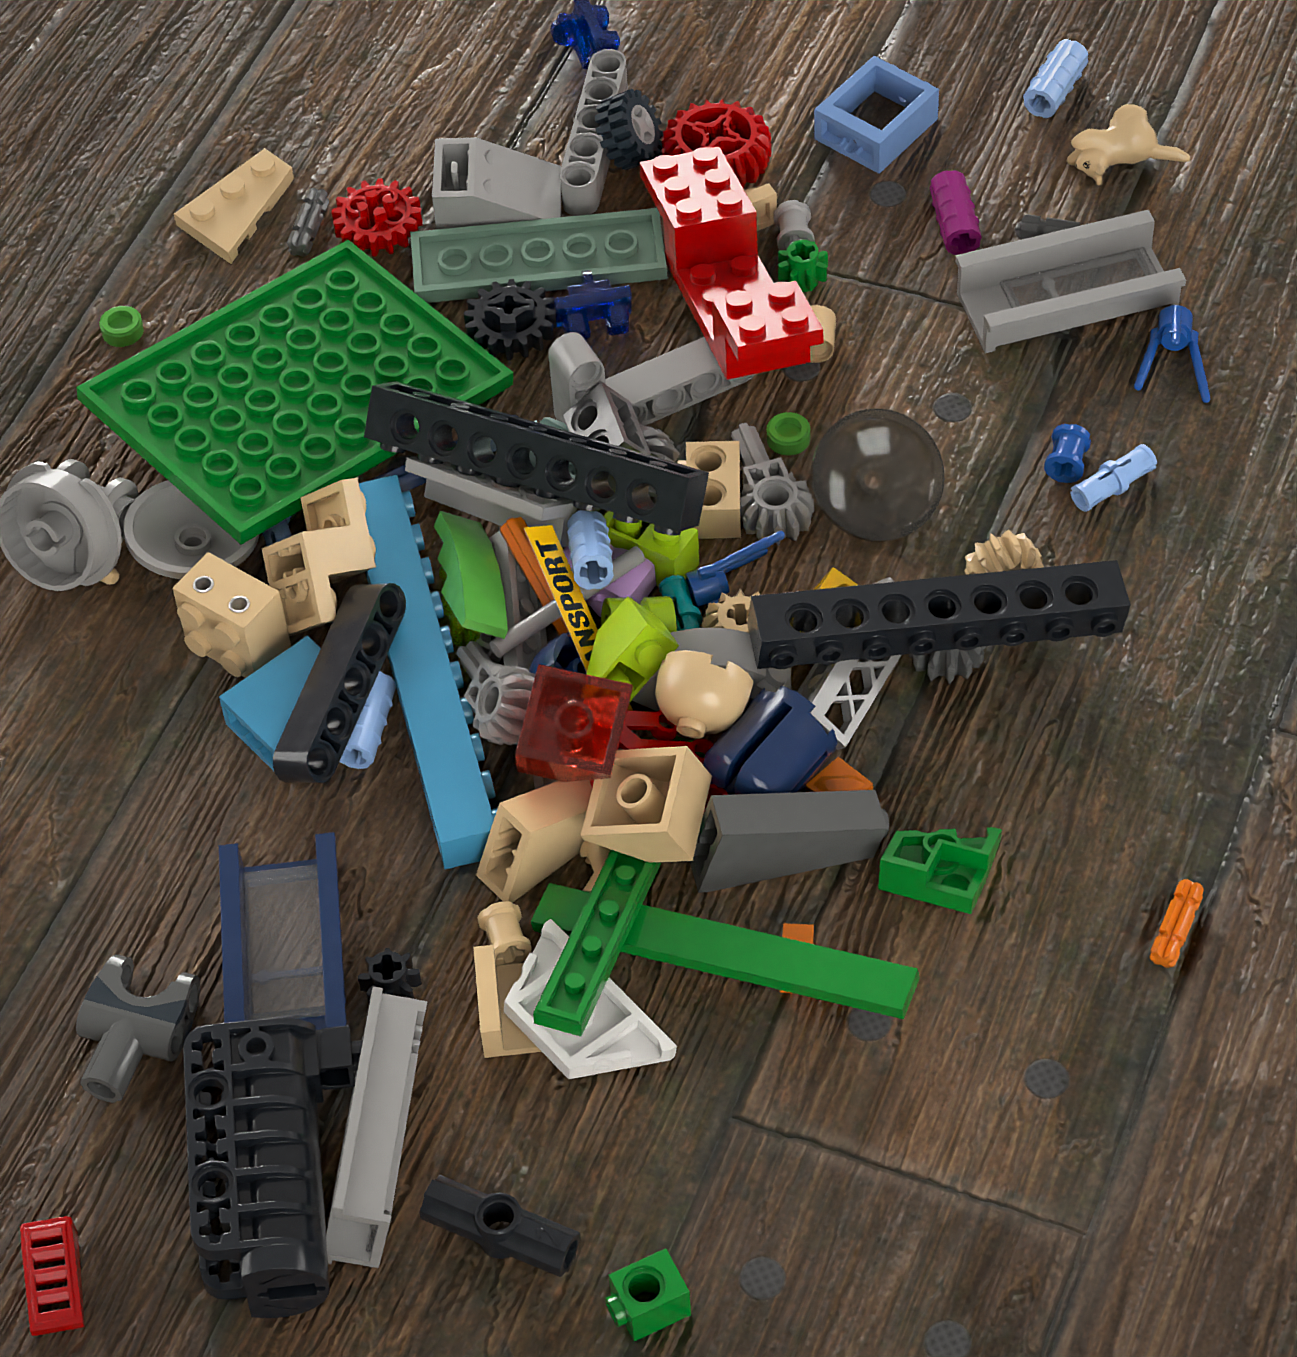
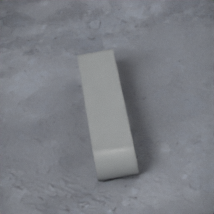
(585, 161)

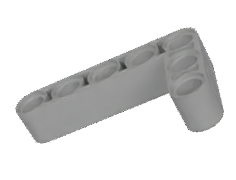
(653, 387)

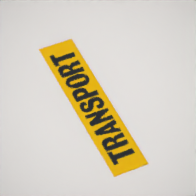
(564, 590)

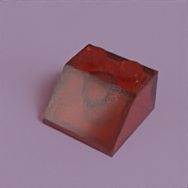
(572, 725)

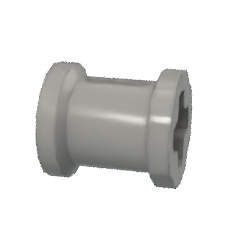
(792, 220)

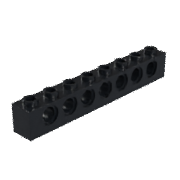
(677, 486)
(937, 614)

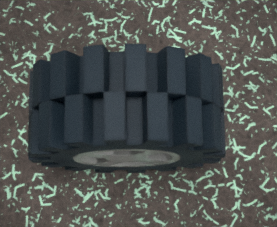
(629, 129)

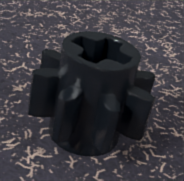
(391, 973)

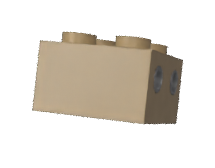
(230, 616)

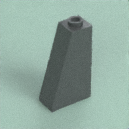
(784, 835)

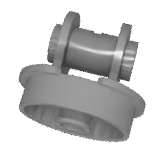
(63, 525)

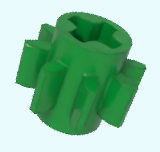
(803, 264)

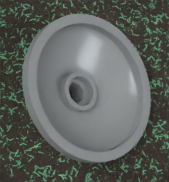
(173, 533)

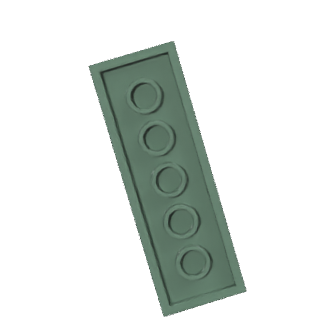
(543, 251)

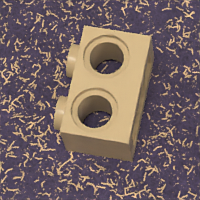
(723, 492)

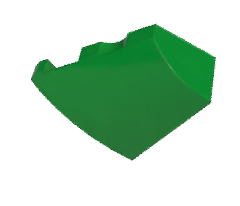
(939, 866)

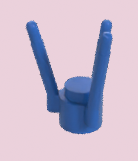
(1174, 334)
(710, 581)

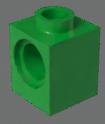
(654, 1275)

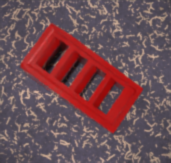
(45, 1243)

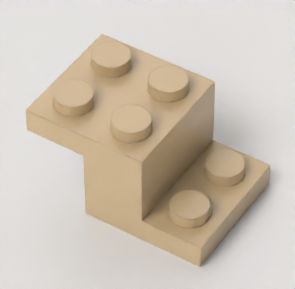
(328, 552)

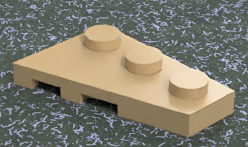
(233, 205)

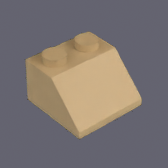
(649, 804)

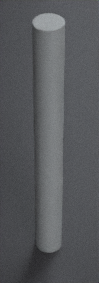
(550, 612)

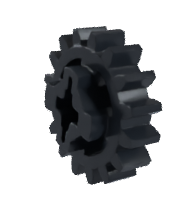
(511, 319)

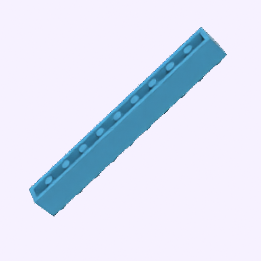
(429, 682)

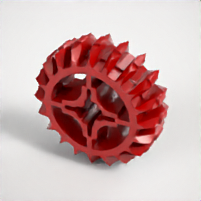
(735, 130)

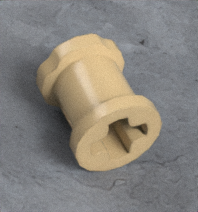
(504, 932)

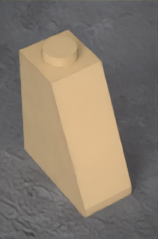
(533, 837)

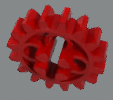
(390, 224)

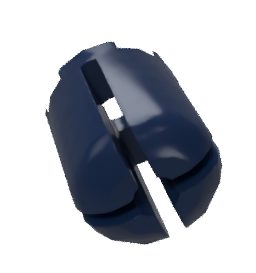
(770, 746)

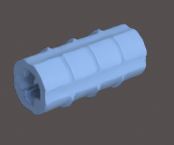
(1055, 78)
(590, 549)
(368, 730)

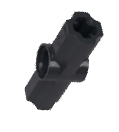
(526, 1238)

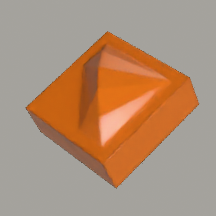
(838, 777)

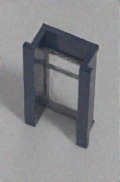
(282, 938)

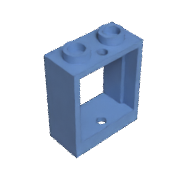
(876, 147)

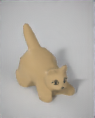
(1124, 142)

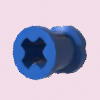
(1066, 458)

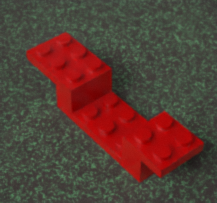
(717, 266)

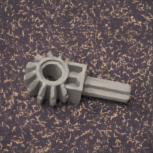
(770, 495)
(496, 694)

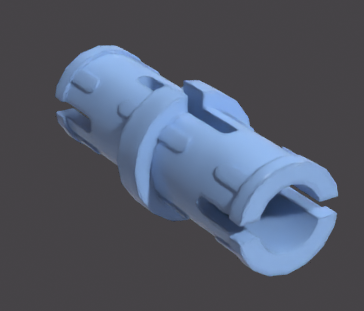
(1113, 477)

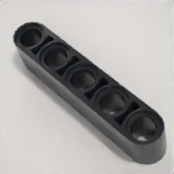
(339, 683)

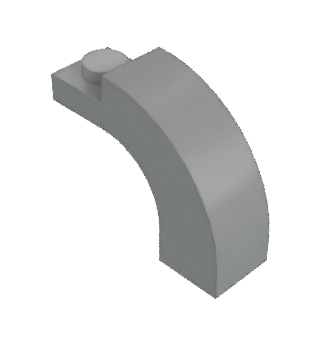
(724, 646)

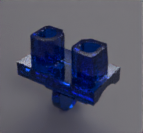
(585, 30)
(593, 302)

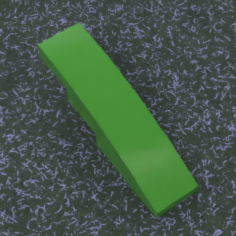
(473, 575)

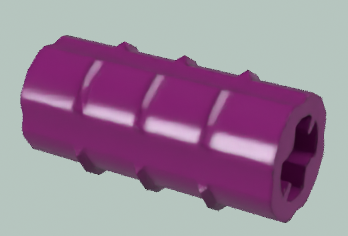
(955, 212)

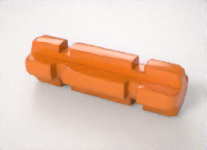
(1176, 923)

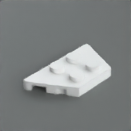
(616, 1033)

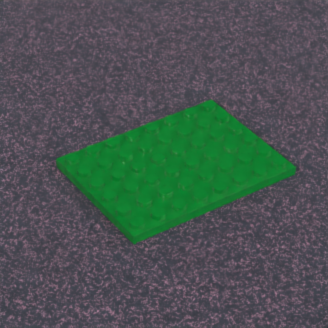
(280, 387)

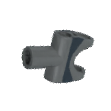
(131, 1026)

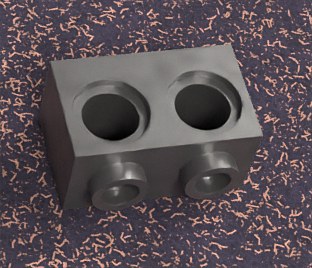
(607, 418)

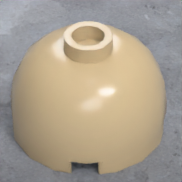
(701, 695)

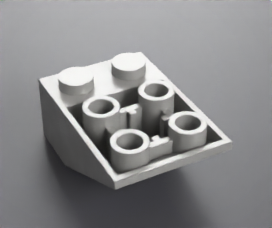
(491, 184)

